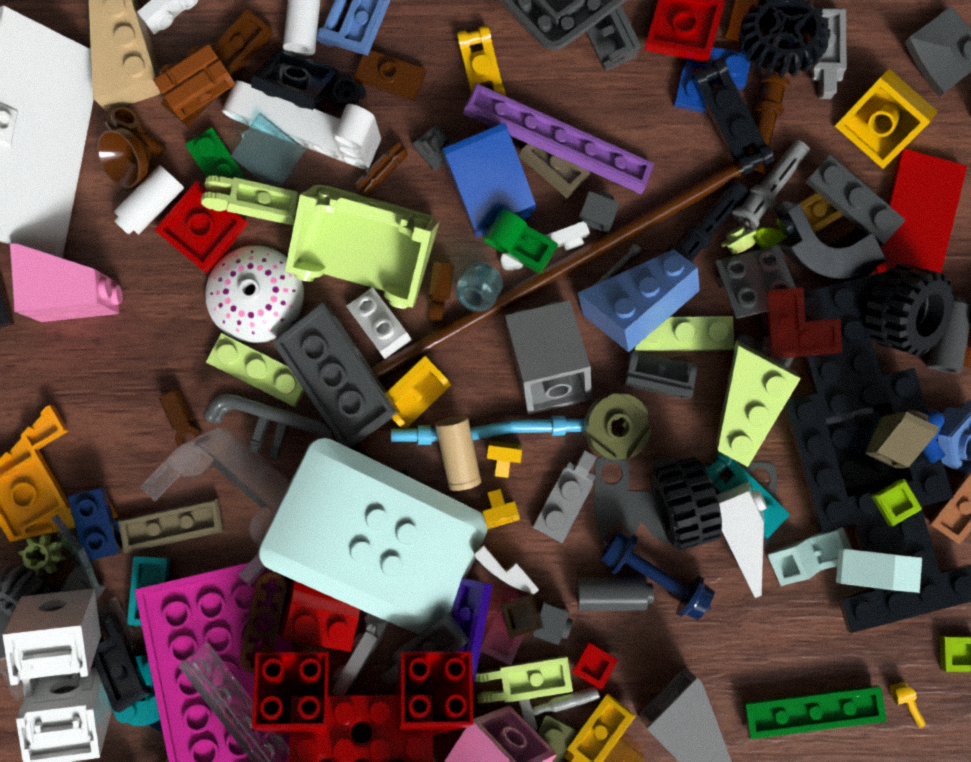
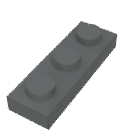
(855, 200)

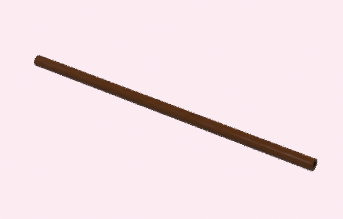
(557, 271)

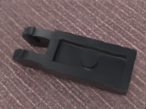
(119, 667)

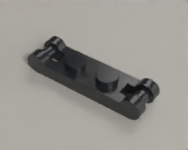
(731, 117)

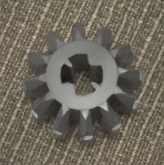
(18, 582)

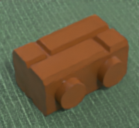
(193, 80)

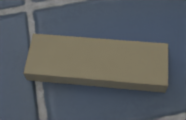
(171, 525)

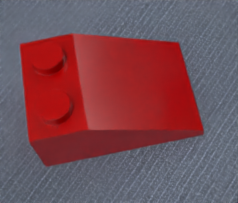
(318, 619)

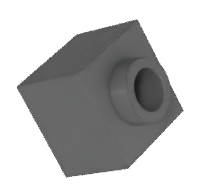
(599, 211)
(555, 623)

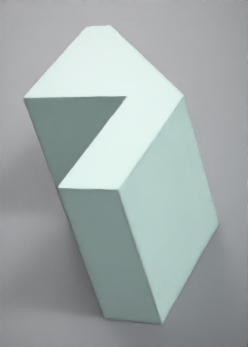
(808, 556)
(879, 570)

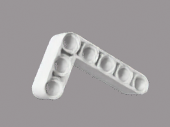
(347, 139)

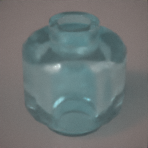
(479, 287)

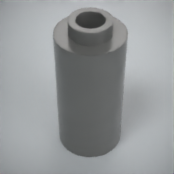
(951, 349)
(613, 593)

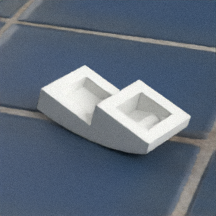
(513, 575)

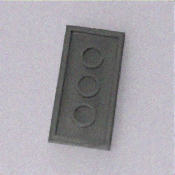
(335, 376)

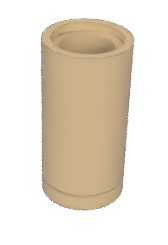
(458, 453)

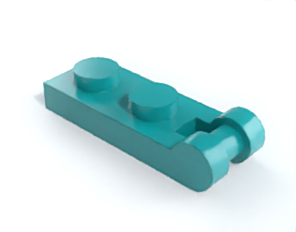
(773, 515)

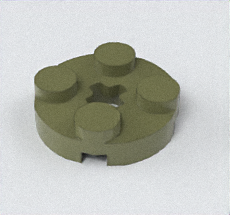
(635, 424)

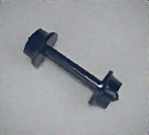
(694, 599)

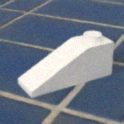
(744, 530)

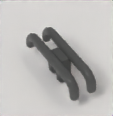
(222, 404)

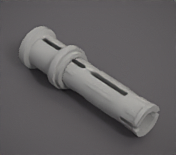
(763, 196)

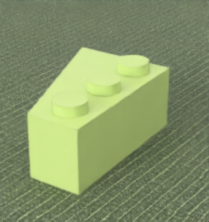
(752, 402)

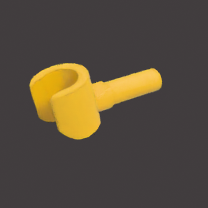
(901, 694)

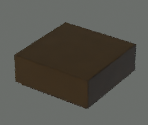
(521, 616)

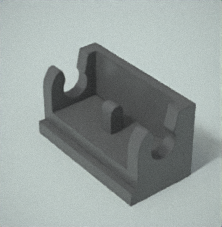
(614, 40)
(660, 375)

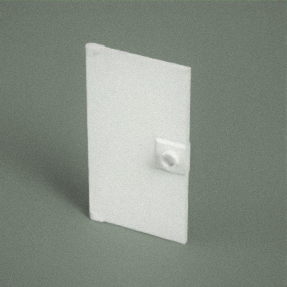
(42, 130)

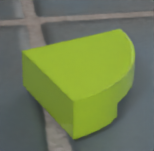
(767, 237)

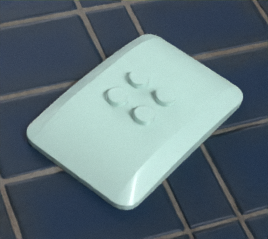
(372, 537)

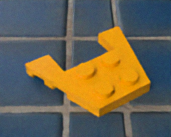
(28, 486)

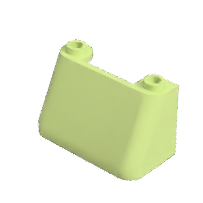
(361, 242)

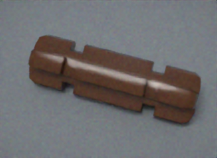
(381, 169)

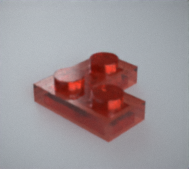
(792, 334)

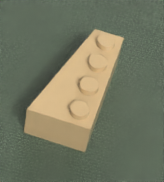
(120, 54)

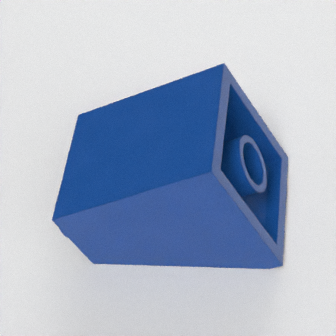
(488, 178)

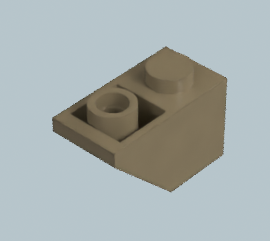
(901, 438)

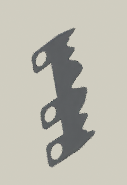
(617, 504)

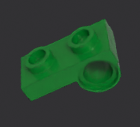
(520, 242)

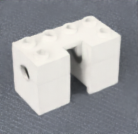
(52, 651)

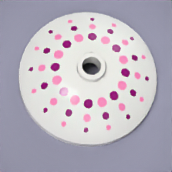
(265, 312)

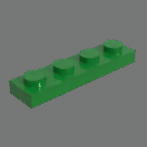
(814, 711)

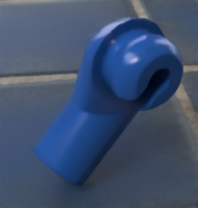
(933, 451)

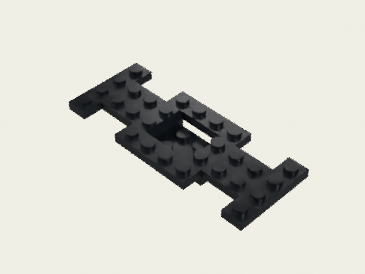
(831, 443)

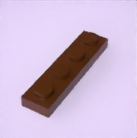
(234, 51)

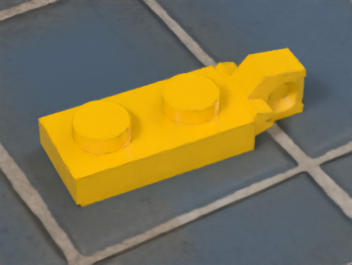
(600, 732)

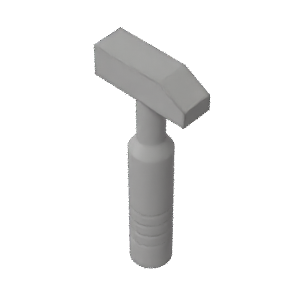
(557, 704)

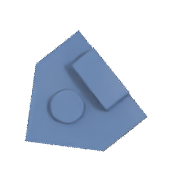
(956, 438)

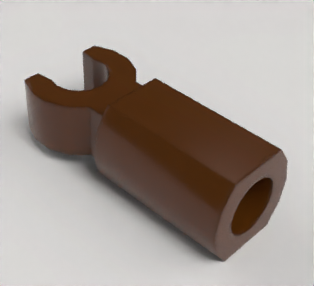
(440, 289)
(178, 415)

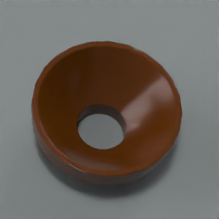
(117, 158)

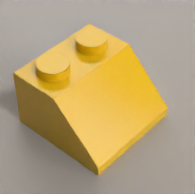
(886, 118)

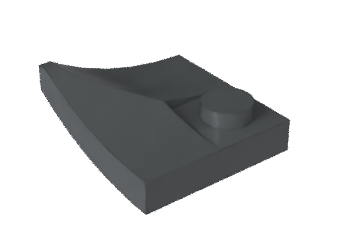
(942, 50)

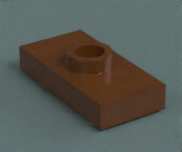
(390, 75)

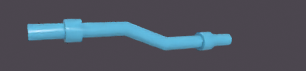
(555, 425)

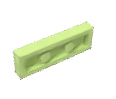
(691, 334)
(256, 369)

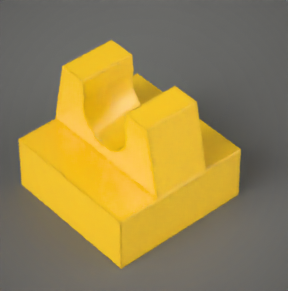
(504, 454)
(500, 512)

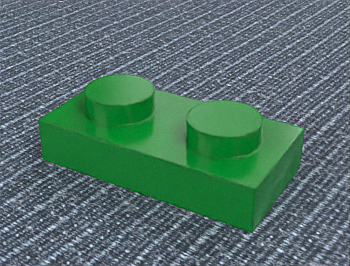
(213, 156)

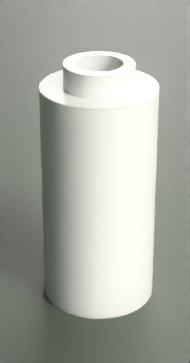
(301, 26)
(147, 201)

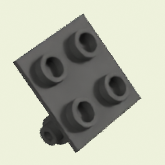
(749, 276)

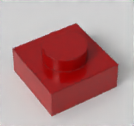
(594, 665)

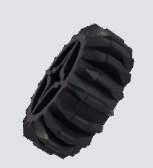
(783, 45)

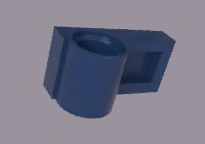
(95, 523)

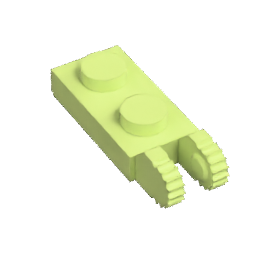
(250, 199)
(527, 680)

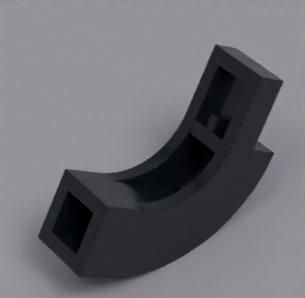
(845, 258)

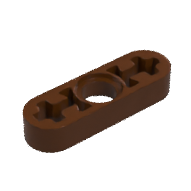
(278, 597)

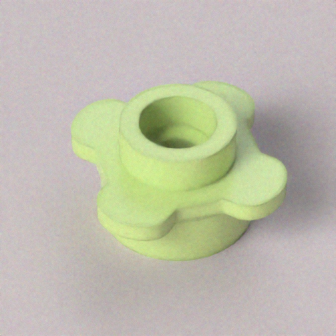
(739, 240)

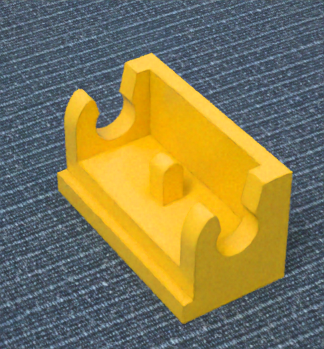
(417, 391)

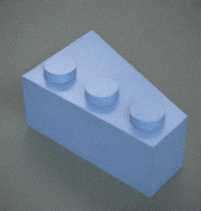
(640, 298)

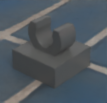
(431, 147)

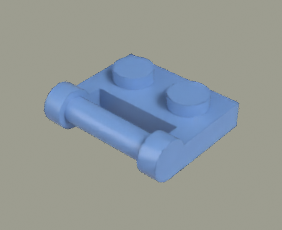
(358, 26)

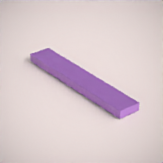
(559, 138)

